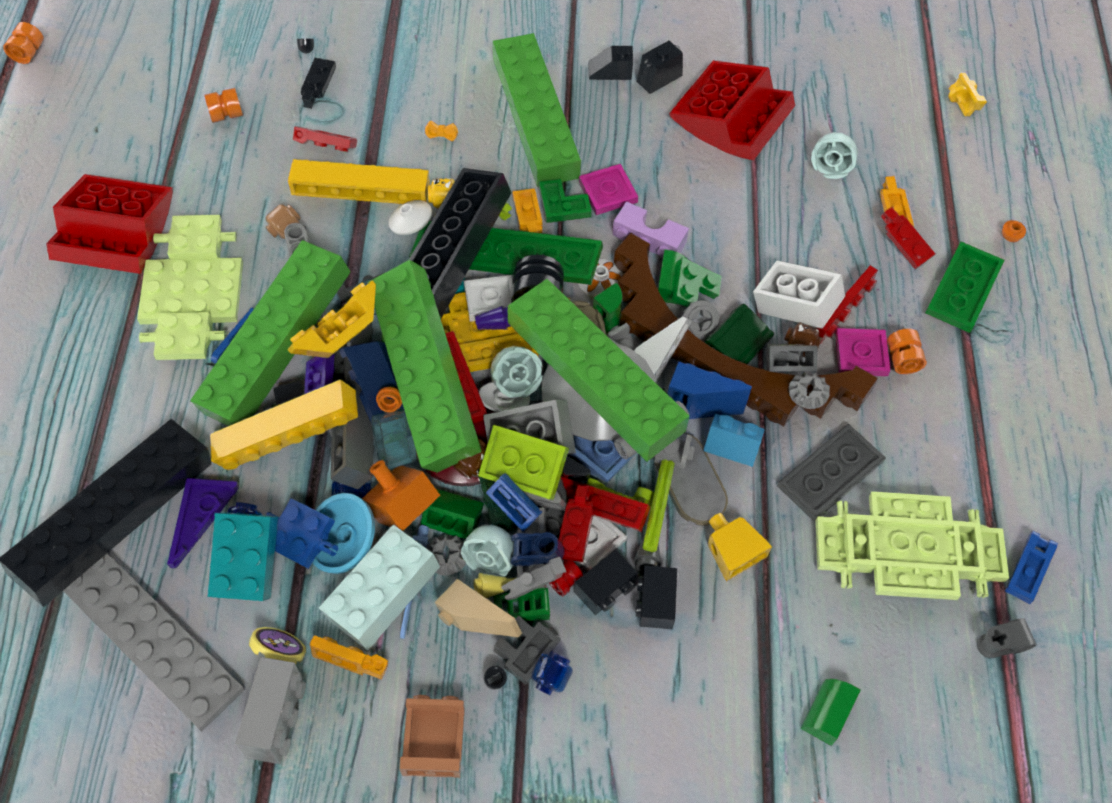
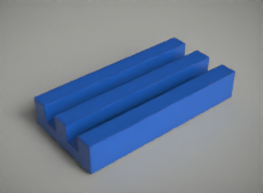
(516, 499)

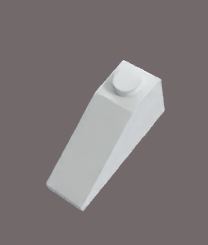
(661, 346)

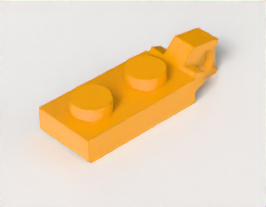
(895, 198)
(527, 210)
(348, 658)

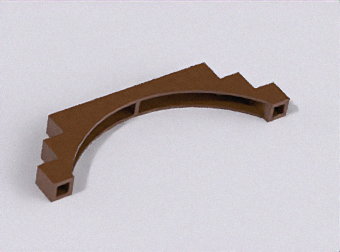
(769, 393)

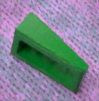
(533, 614)

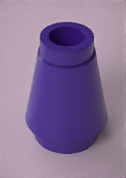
(493, 319)

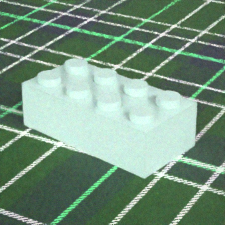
(380, 587)

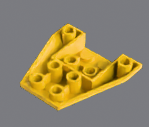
(339, 327)

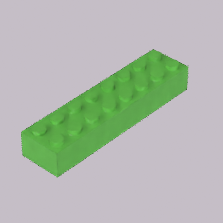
(536, 109)
(260, 347)
(424, 368)
(597, 370)

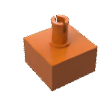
(399, 495)

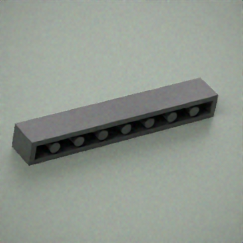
(353, 442)

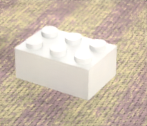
(799, 294)

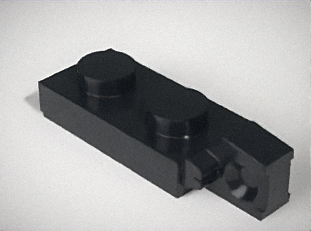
(317, 81)

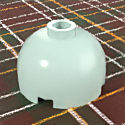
(834, 155)
(516, 371)
(489, 549)

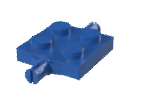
(303, 533)

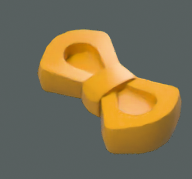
(433, 130)

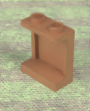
(433, 737)

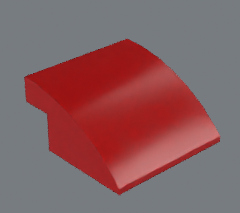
(734, 108)
(109, 223)

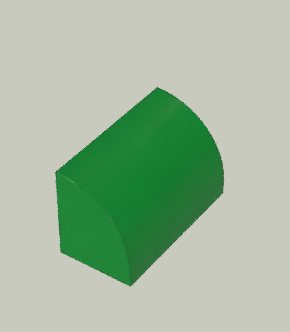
(667, 275)
(609, 306)
(453, 514)
(830, 710)

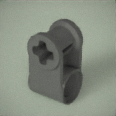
(1006, 639)

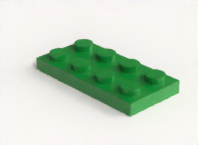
(965, 287)

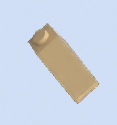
(474, 613)

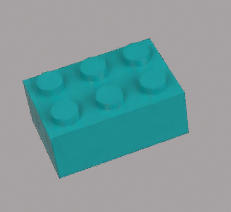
(242, 556)

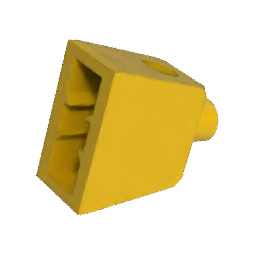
(736, 545)

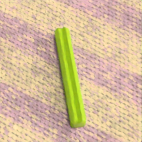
(658, 506)

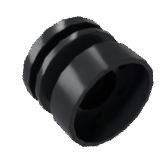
(534, 270)

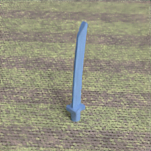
(421, 538)

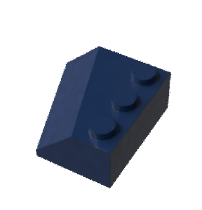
(371, 371)

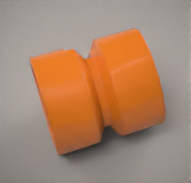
(23, 42)
(223, 105)
(906, 351)

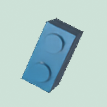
(734, 439)

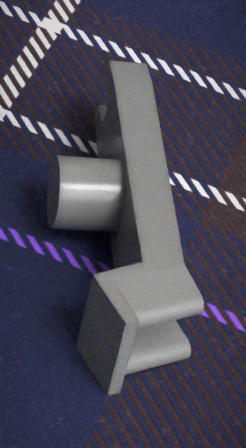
(537, 578)

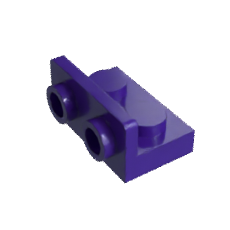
(318, 373)

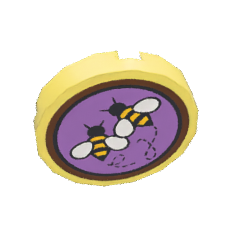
(277, 644)

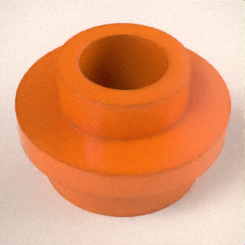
(1013, 231)
(386, 404)

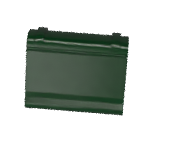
(740, 335)

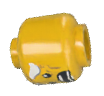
(438, 190)

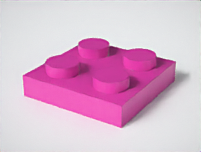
(608, 189)
(863, 349)

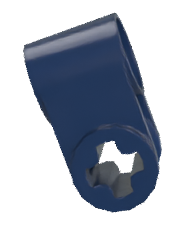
(530, 548)

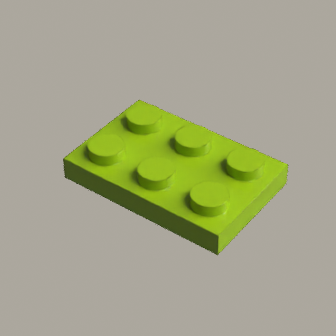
(527, 460)

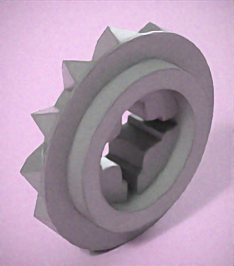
(706, 310)
(816, 398)
(455, 560)

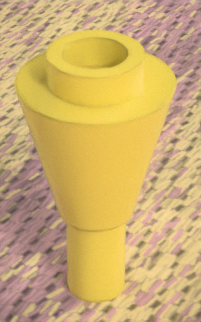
(490, 585)

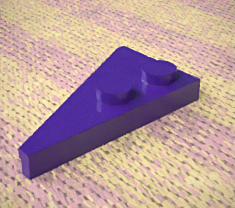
(197, 512)

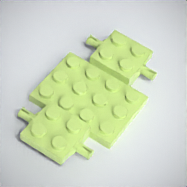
(190, 288)
(911, 547)

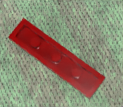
(852, 298)
(469, 388)
(612, 506)

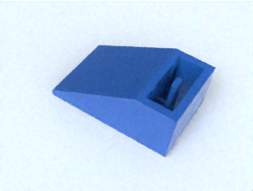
(707, 392)

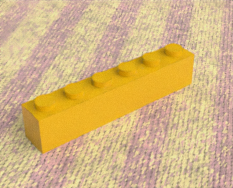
(358, 182)
(284, 425)

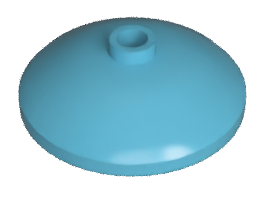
(353, 519)

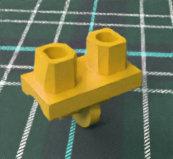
(965, 95)

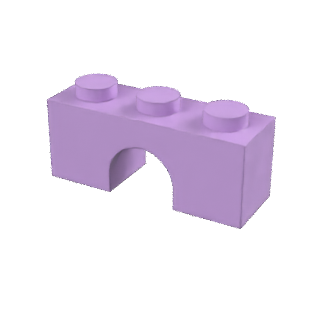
(633, 219)

